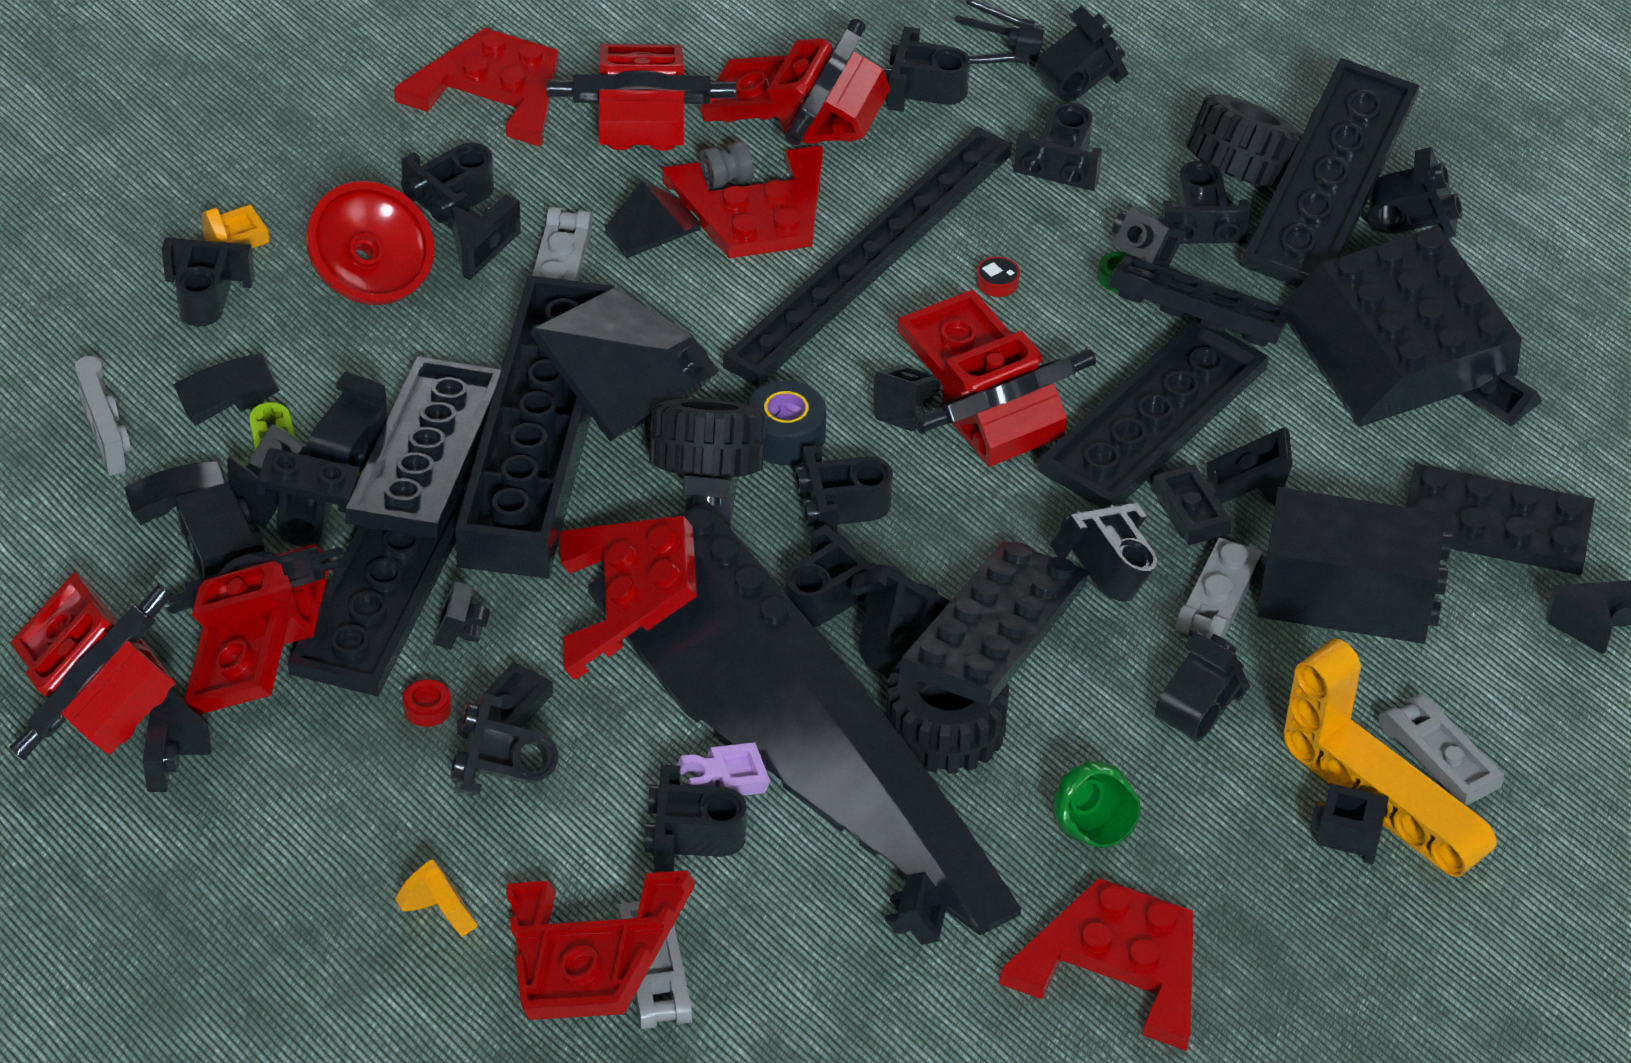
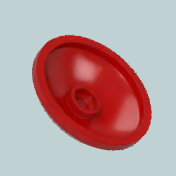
(383, 226)

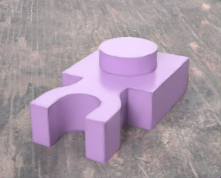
(729, 767)

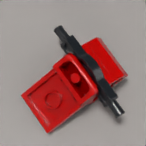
(811, 90)
(641, 94)
(989, 378)
(248, 618)
(91, 666)

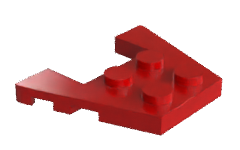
(492, 68)
(755, 216)
(646, 580)
(1122, 938)
(589, 964)

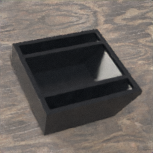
(1401, 326)

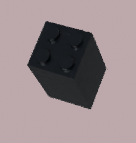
(1355, 565)

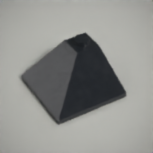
(623, 359)

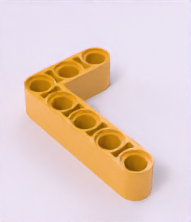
(1345, 754)

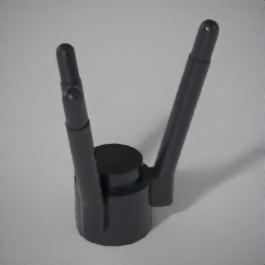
(1024, 35)

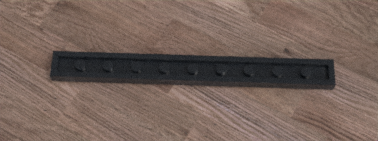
(866, 257)

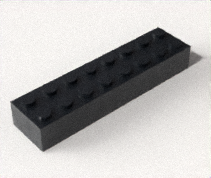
(527, 447)

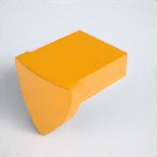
(235, 226)
(432, 887)

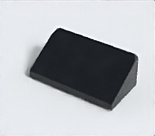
(1505, 399)

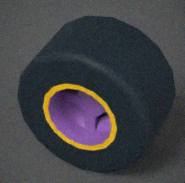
(793, 420)

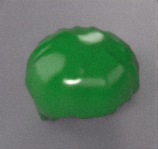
(1096, 804)

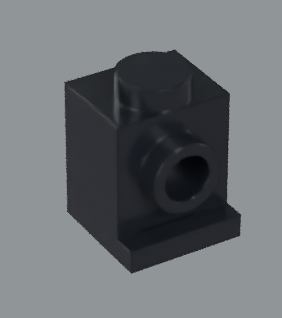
(1159, 236)
(1350, 821)

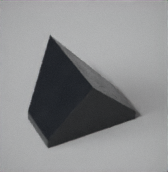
(649, 220)

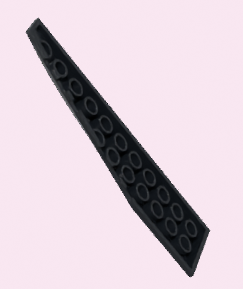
(768, 678)

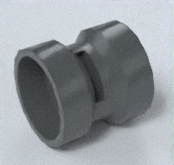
(726, 165)

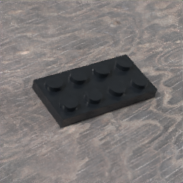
(1210, 302)
(1506, 517)

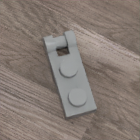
(563, 252)
(102, 415)
(1219, 589)
(1442, 748)
(662, 977)

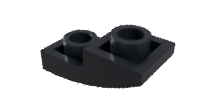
(216, 388)
(156, 493)

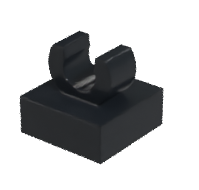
(460, 617)
(919, 909)

